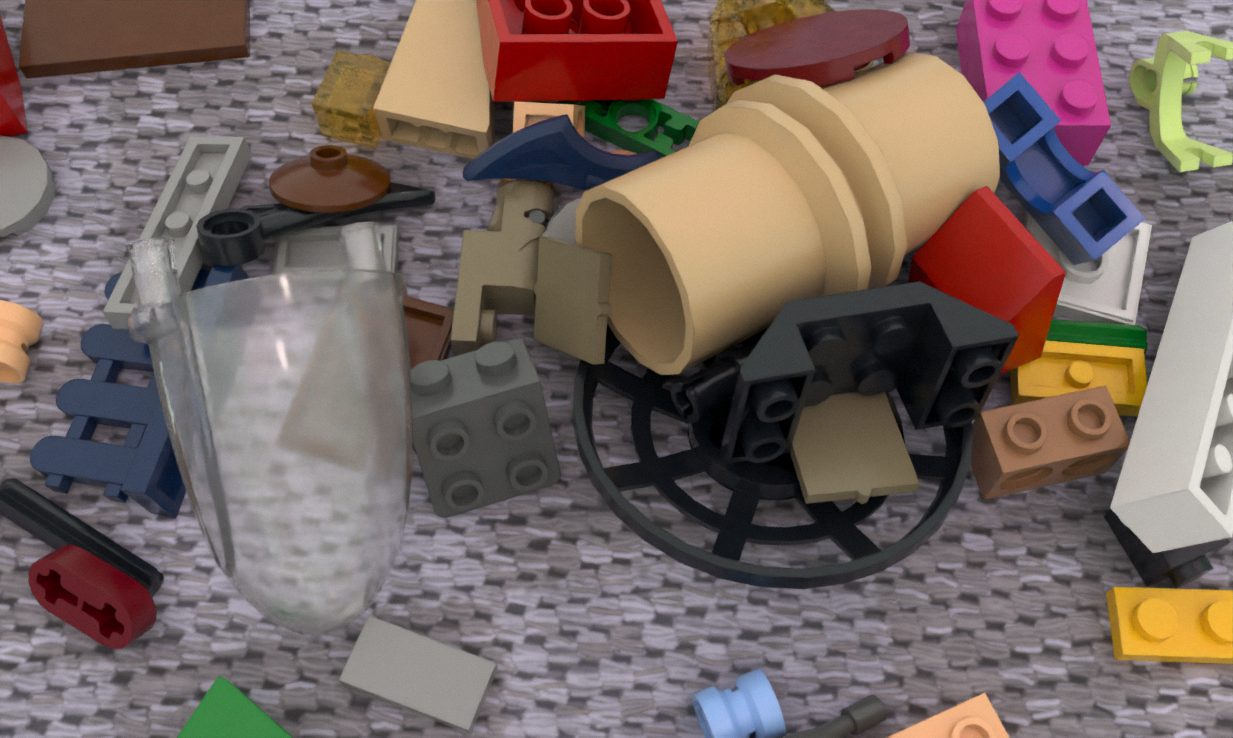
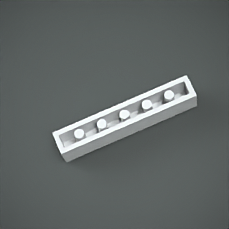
(1181, 451)

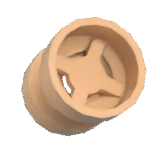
(18, 331)

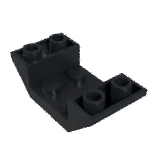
(866, 341)

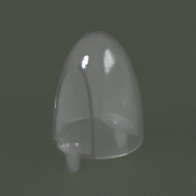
(288, 423)

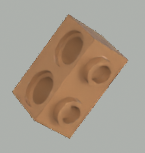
(1046, 442)

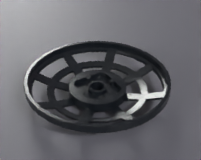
(749, 483)

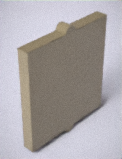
(572, 299)
(851, 450)

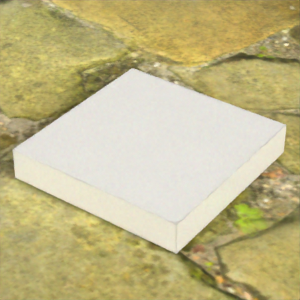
(1102, 288)

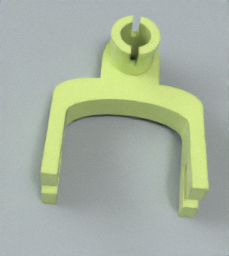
(1160, 87)

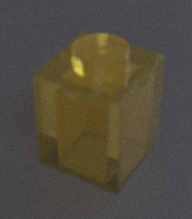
(348, 97)

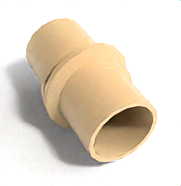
(785, 203)

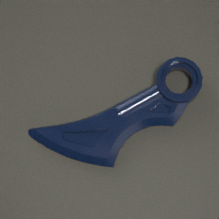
(553, 154)

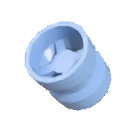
(741, 713)

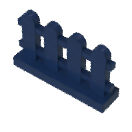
(146, 462)

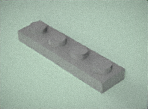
(198, 186)

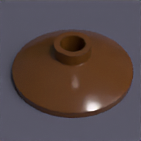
(329, 181)

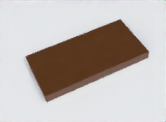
(129, 34)

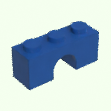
(1073, 205)

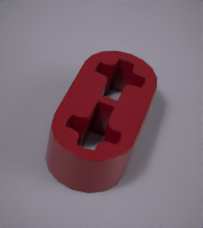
(92, 596)

